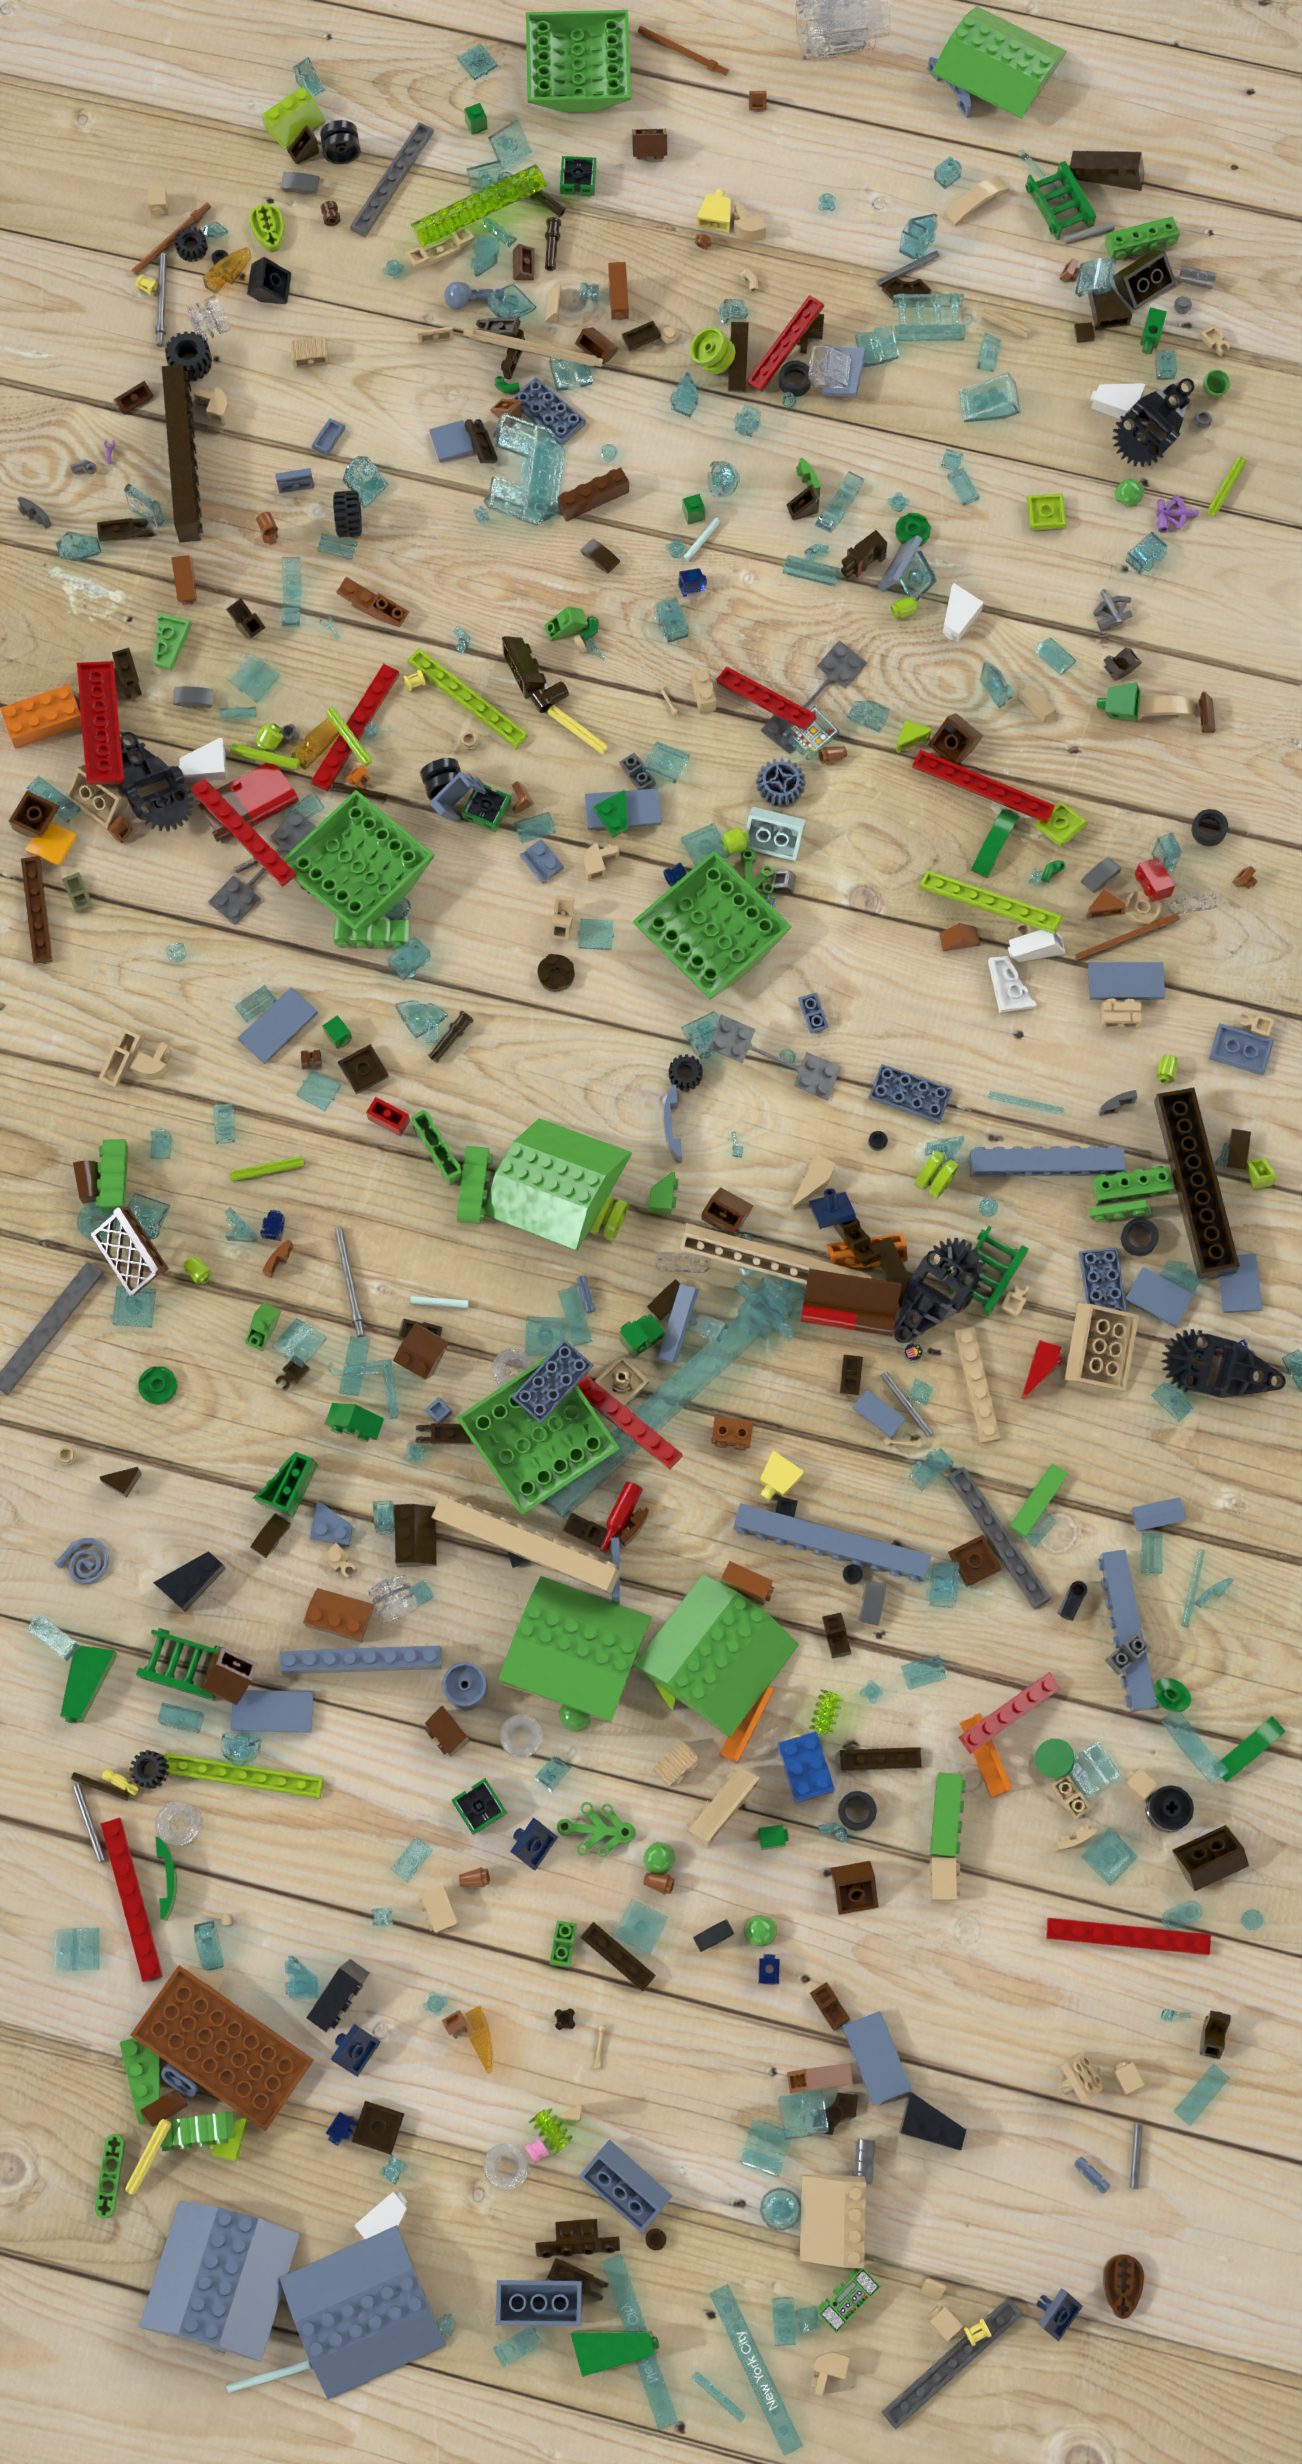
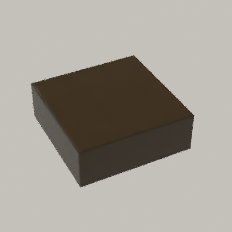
(1084, 332)

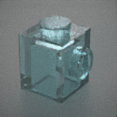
(947, 172)
(1165, 365)

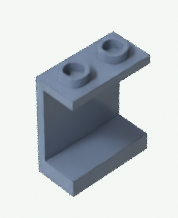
(453, 792)

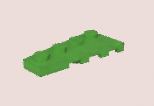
(142, 2073)

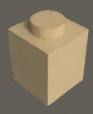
(158, 200)
(1140, 1784)
(1127, 2077)
(944, 2322)

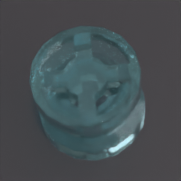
(382, 1917)

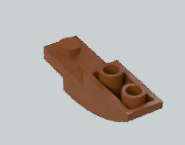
(372, 604)

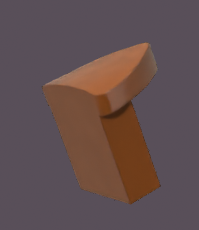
(524, 798)

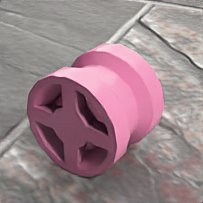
(537, 2150)

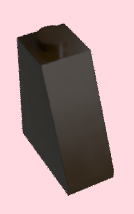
(1109, 310)

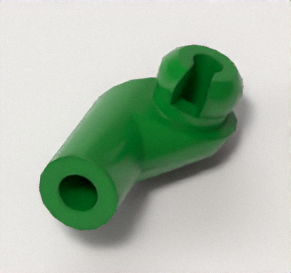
(505, 387)
(592, 628)
(1052, 868)

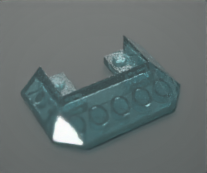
(541, 472)

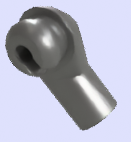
(85, 466)

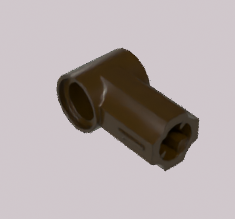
(546, 698)

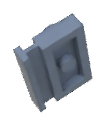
(294, 480)
(541, 861)

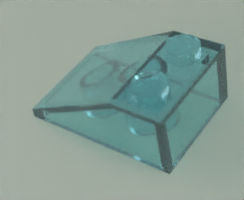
(990, 399)

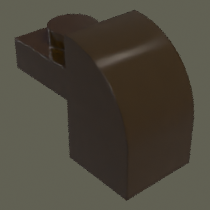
(814, 331)
(246, 622)
(1122, 663)
(1213, 2034)

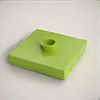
(1046, 511)
(1062, 825)

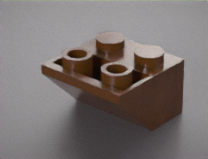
(726, 1212)
(228, 1675)

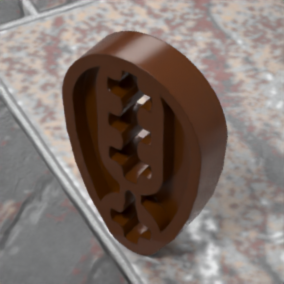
(1111, 2280)

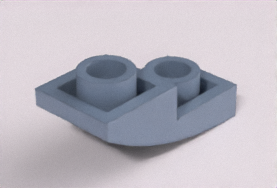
(812, 1012)

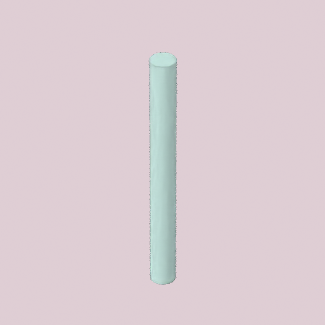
(269, 2376)

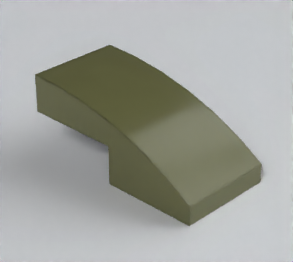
(77, 892)

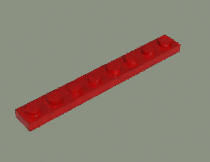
(360, 717)
(983, 786)
(243, 832)
(629, 1423)
(131, 1900)
(1128, 1936)

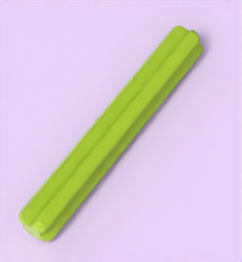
(1226, 486)
(348, 736)
(265, 756)
(267, 1168)

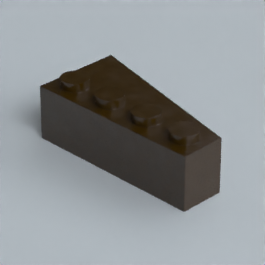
(1109, 168)

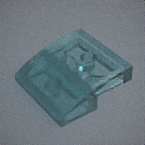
(1095, 276)
(879, 346)
(569, 374)
(254, 677)
(299, 1342)
(1093, 1770)
(76, 1949)
(803, 2114)
(765, 2147)

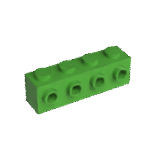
(1142, 238)
(1132, 1186)
(946, 1815)

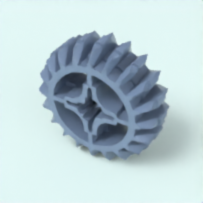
(793, 776)

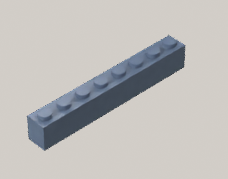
(1046, 1162)
(1126, 1624)
(361, 1660)

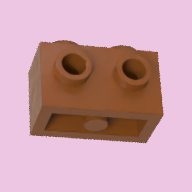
(732, 1433)

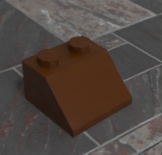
(649, 143)
(955, 739)
(33, 815)
(421, 1351)
(446, 1731)
(854, 1887)

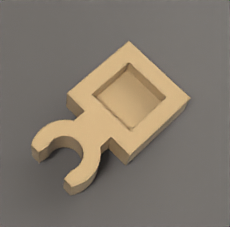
(1214, 337)
(1259, 1025)
(1014, 1301)
(337, 1558)

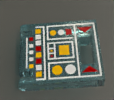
(140, 505)
(814, 738)

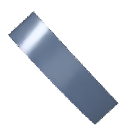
(964, 100)
(673, 1144)

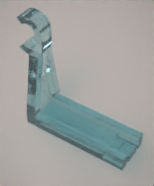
(374, 1367)

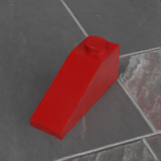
(1043, 1363)

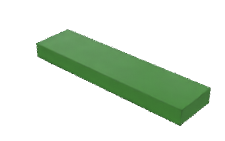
(1038, 1500)

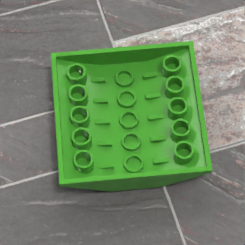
(578, 59)
(997, 61)
(358, 862)
(713, 925)
(555, 1183)
(535, 1457)
(574, 1648)
(717, 1654)

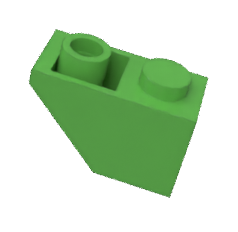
(566, 623)
(661, 1195)
(262, 1326)

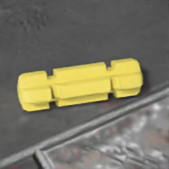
(120, 1782)

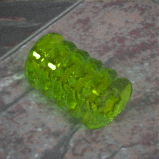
(826, 1712)
(551, 2130)

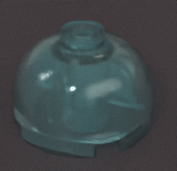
(723, 478)
(240, 1748)
(780, 2208)

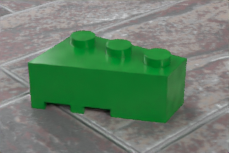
(289, 1485)

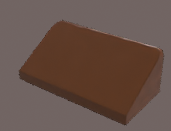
(523, 263)
(133, 397)
(1206, 713)
(163, 2108)

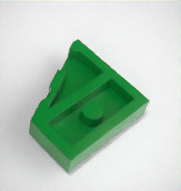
(613, 814)

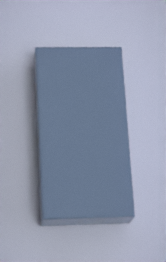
(328, 437)

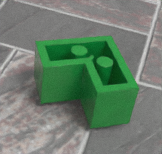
(640, 1335)
(354, 1420)

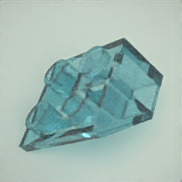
(365, 478)
(302, 1982)

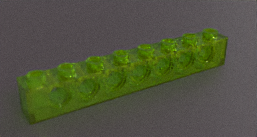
(479, 205)

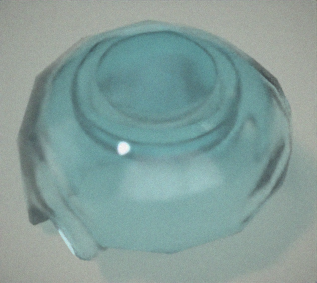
(400, 911)

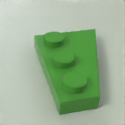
(170, 640)
(1135, 1209)

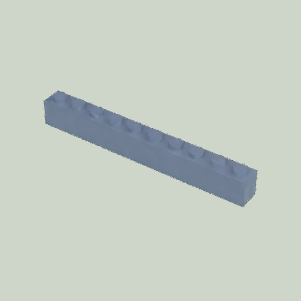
(832, 1542)

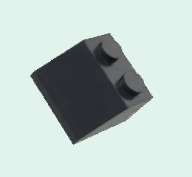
(268, 282)

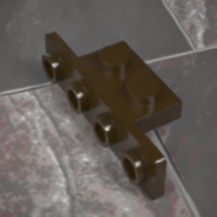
(577, 2238)

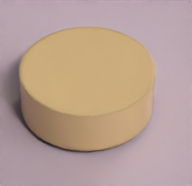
(579, 644)

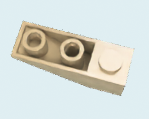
(817, 1177)

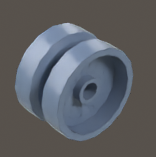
(465, 1697)

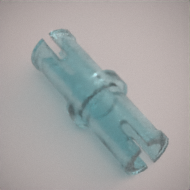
(237, 712)

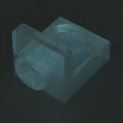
(732, 309)
(160, 1144)

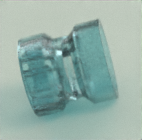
(593, 291)
(393, 2169)

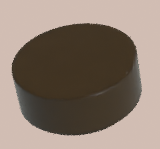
(655, 2239)

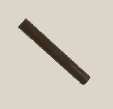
(366, 793)
(100, 1786)

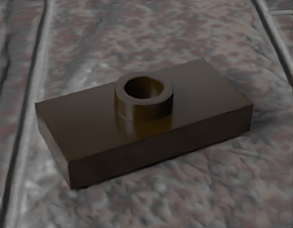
(641, 335)

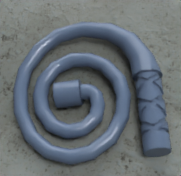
(87, 1563)

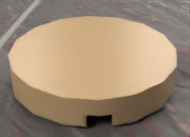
(1140, 908)

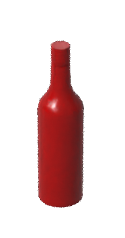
(621, 1512)

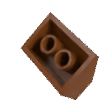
(338, 1615)

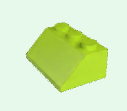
(291, 115)

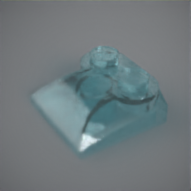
(509, 302)
(995, 684)
(149, 1213)
(1109, 1856)

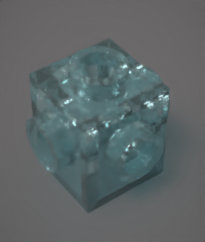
(747, 421)

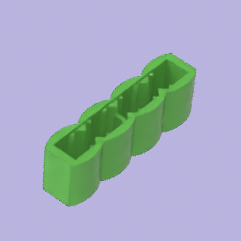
(379, 933)
(436, 1147)
(113, 1175)
(473, 1185)
(199, 2130)

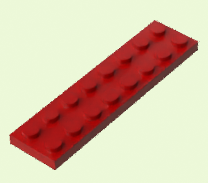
(100, 723)

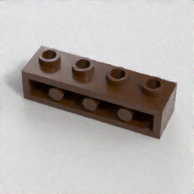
(593, 494)

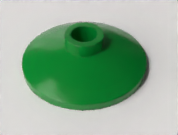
(1172, 1695)

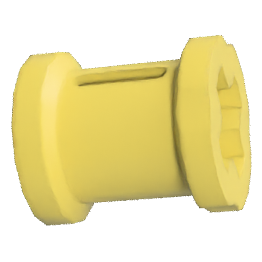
(146, 285)
(414, 680)
(976, 2328)

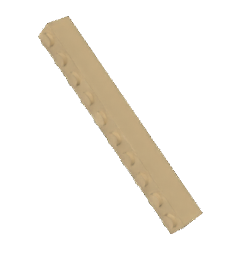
(756, 1255)
(525, 1544)

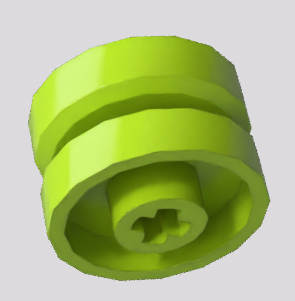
(712, 350)
(938, 1175)
(610, 1218)

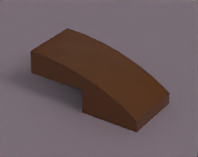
(830, 2006)

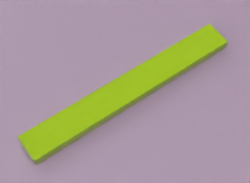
(468, 698)
(991, 902)
(244, 1775)

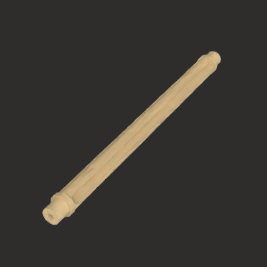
(534, 347)

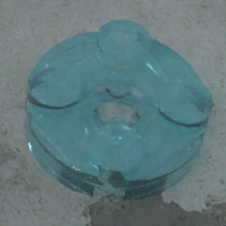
(85, 1218)

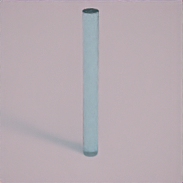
(1035, 168)
(1025, 1102)
(1193, 1588)

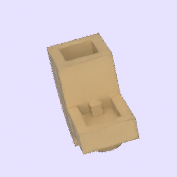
(748, 228)
(216, 404)
(595, 859)
(562, 917)
(152, 1067)
(828, 2364)

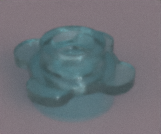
(826, 198)
(393, 264)
(898, 506)
(675, 553)
(415, 1448)
(871, 1685)
(429, 2005)
(446, 2325)

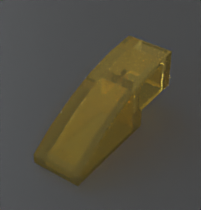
(226, 270)
(315, 743)
(481, 2038)

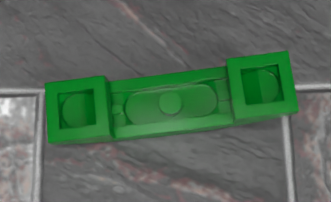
(994, 843)
(1251, 1747)
(167, 1904)

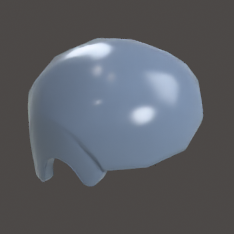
(457, 295)

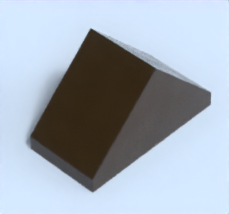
(304, 146)
(804, 504)
(122, 1481)

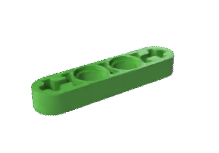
(106, 2175)

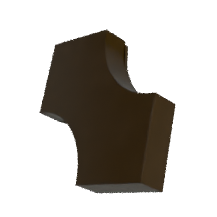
(898, 286)
(843, 2107)

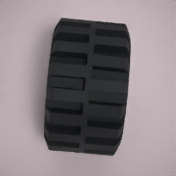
(185, 344)
(347, 513)

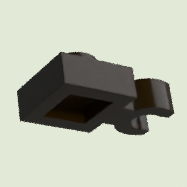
(293, 1372)

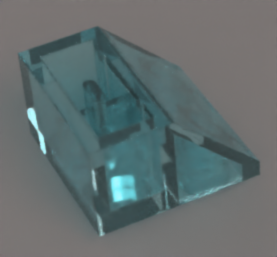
(917, 236)

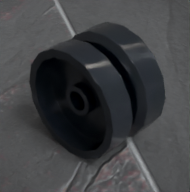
(340, 142)
(438, 774)
(1181, 1807)

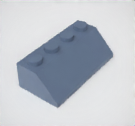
(625, 2186)
(539, 2303)

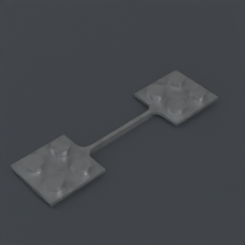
(840, 666)
(236, 898)
(734, 1041)

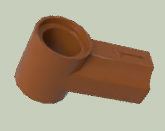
(267, 527)

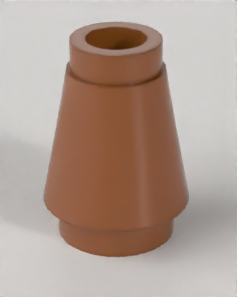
(831, 754)
(475, 1878)
(659, 1882)

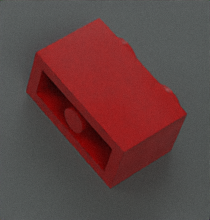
(1154, 879)
(388, 1116)

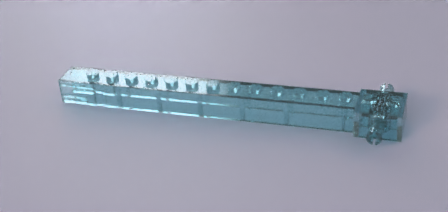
(757, 1317)

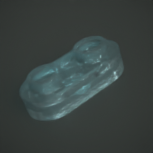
(1181, 1914)

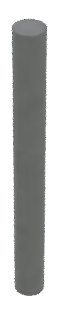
(907, 268)
(906, 1403)
(89, 1823)

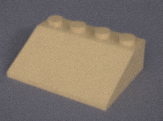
(1101, 1347)
(723, 1806)
(833, 2220)

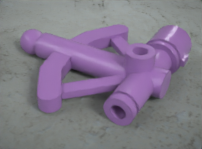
(1165, 514)

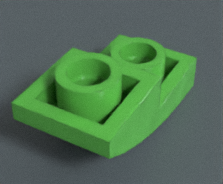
(808, 475)
(563, 1944)

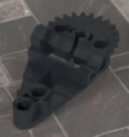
(1165, 415)
(148, 771)
(930, 1303)
(1235, 1369)

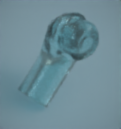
(464, 639)
(834, 1828)

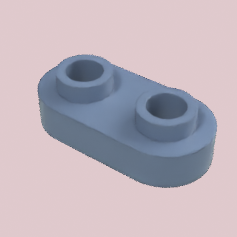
(179, 2081)

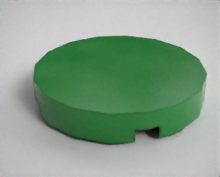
(911, 526)
(157, 1385)
(1055, 1758)

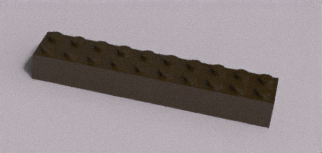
(182, 453)
(1196, 1183)

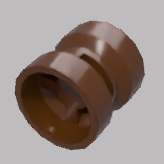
(330, 212)
(306, 1059)

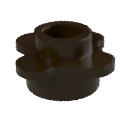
(569, 2023)

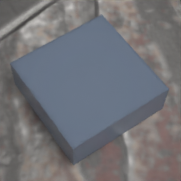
(438, 1410)

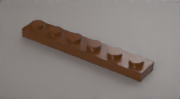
(36, 909)

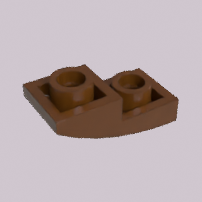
(638, 1521)

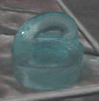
(175, 950)
(988, 1206)

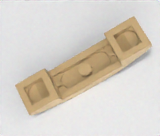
(974, 198)
(440, 250)
(1167, 705)

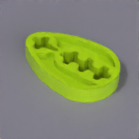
(259, 227)

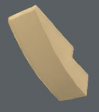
(121, 1057)

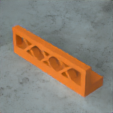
(847, 1259)
(738, 1741)
(988, 1762)

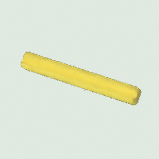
(577, 729)
(148, 2156)

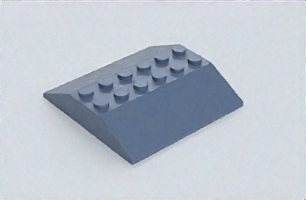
(219, 2279)
(361, 2312)

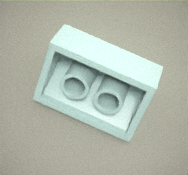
(774, 833)

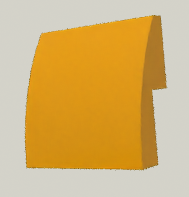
(53, 844)

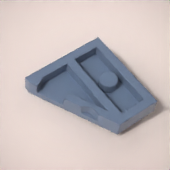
(330, 1527)

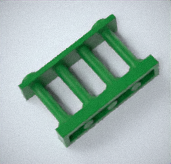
(1070, 188)
(1006, 1270)
(167, 1679)

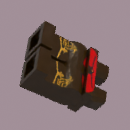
(863, 554)

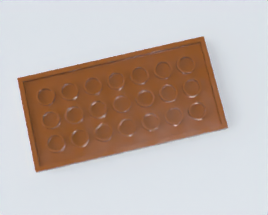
(222, 2047)

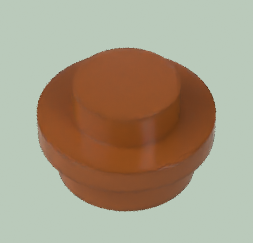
(703, 241)

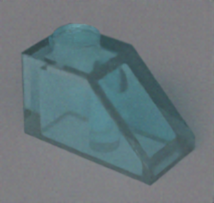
(78, 546)
(384, 1517)
(208, 1945)

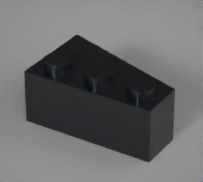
(190, 1580)
(338, 1995)
(929, 2124)

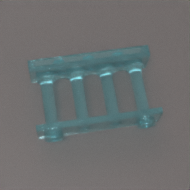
(929, 332)

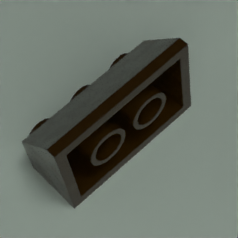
(1145, 278)
(522, 665)
(415, 1535)
(1210, 1857)

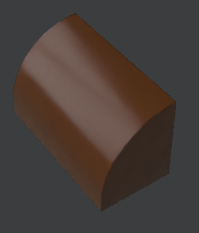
(596, 344)
(86, 1179)

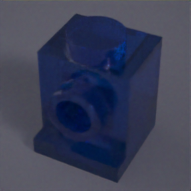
(691, 581)
(273, 1226)
(768, 1978)
(340, 2128)

